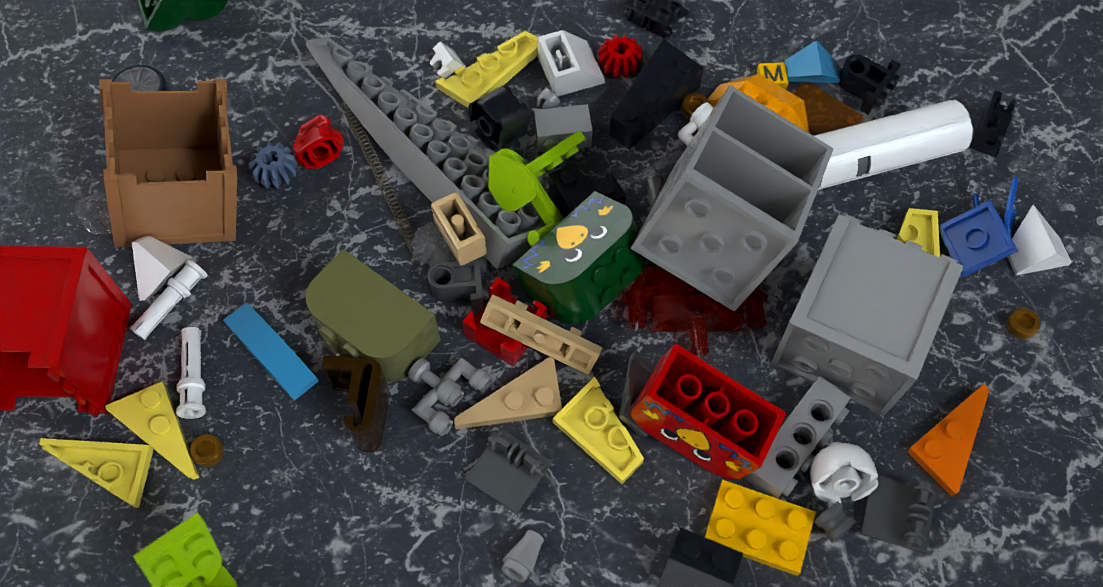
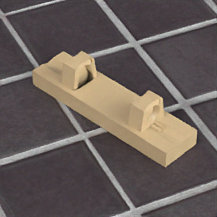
(541, 334)

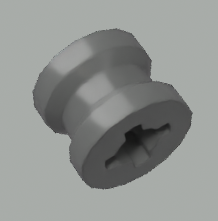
(835, 521)

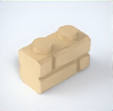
(458, 228)

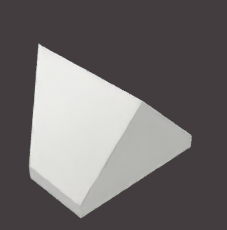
(1037, 246)
(155, 264)

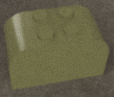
(370, 317)

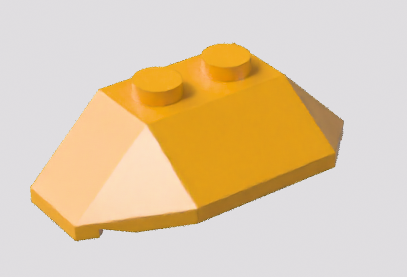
(769, 95)

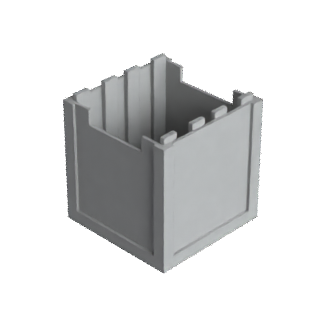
(868, 314)

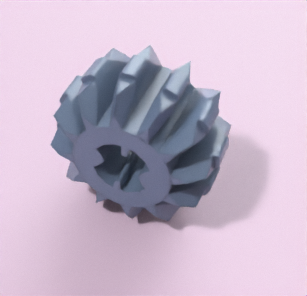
(273, 165)

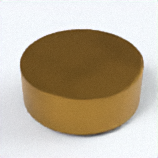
(691, 103)
(1023, 323)
(207, 450)

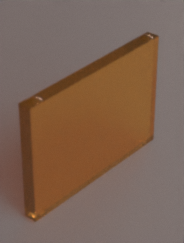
(824, 111)

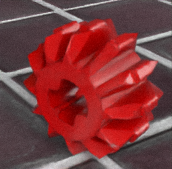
(620, 56)

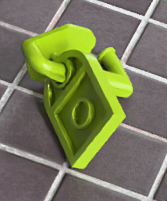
(516, 182)
(185, 558)

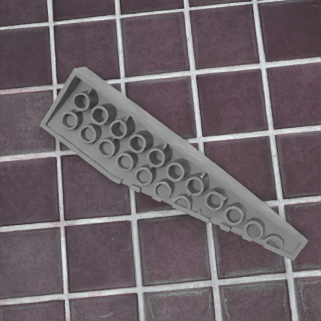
(428, 150)

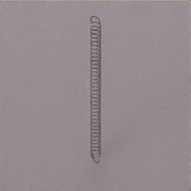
(383, 183)

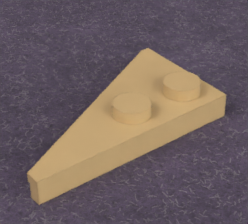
(524, 398)

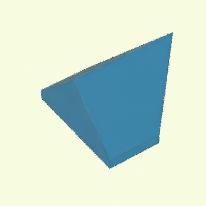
(812, 65)

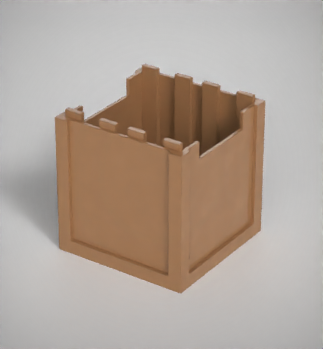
(169, 164)

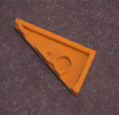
(948, 445)

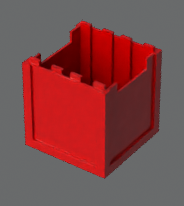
(59, 326)

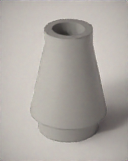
(522, 558)

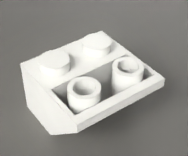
(568, 63)

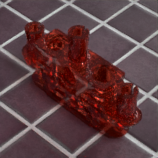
(674, 299)

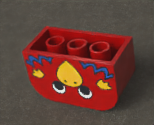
(707, 415)

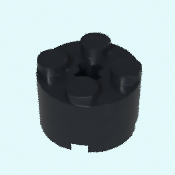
(499, 118)

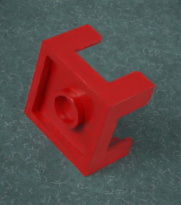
(493, 341)

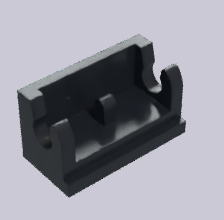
(993, 126)

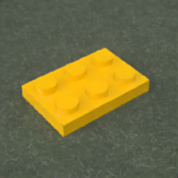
(761, 527)

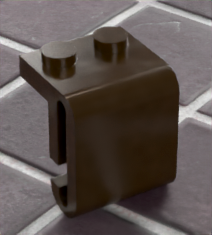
(366, 397)

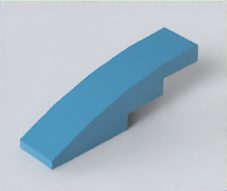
(271, 351)

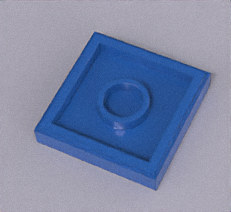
(977, 238)

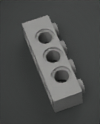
(821, 399)

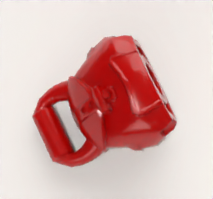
(318, 143)

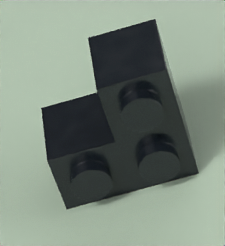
(571, 189)

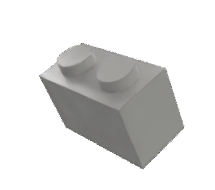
(559, 123)

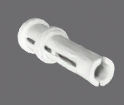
(178, 288)
(191, 384)

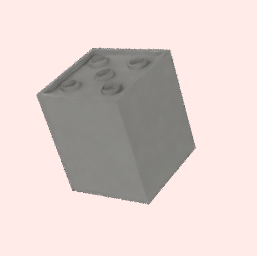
(734, 200)

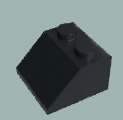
(700, 563)

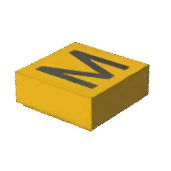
(774, 72)

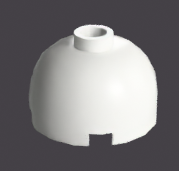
(843, 472)

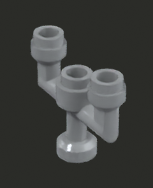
(445, 390)

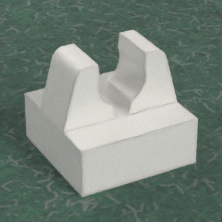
(447, 58)

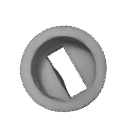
(547, 99)

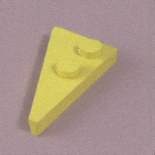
(155, 421)
(114, 466)

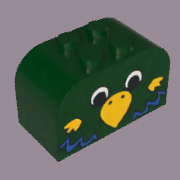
(582, 261)

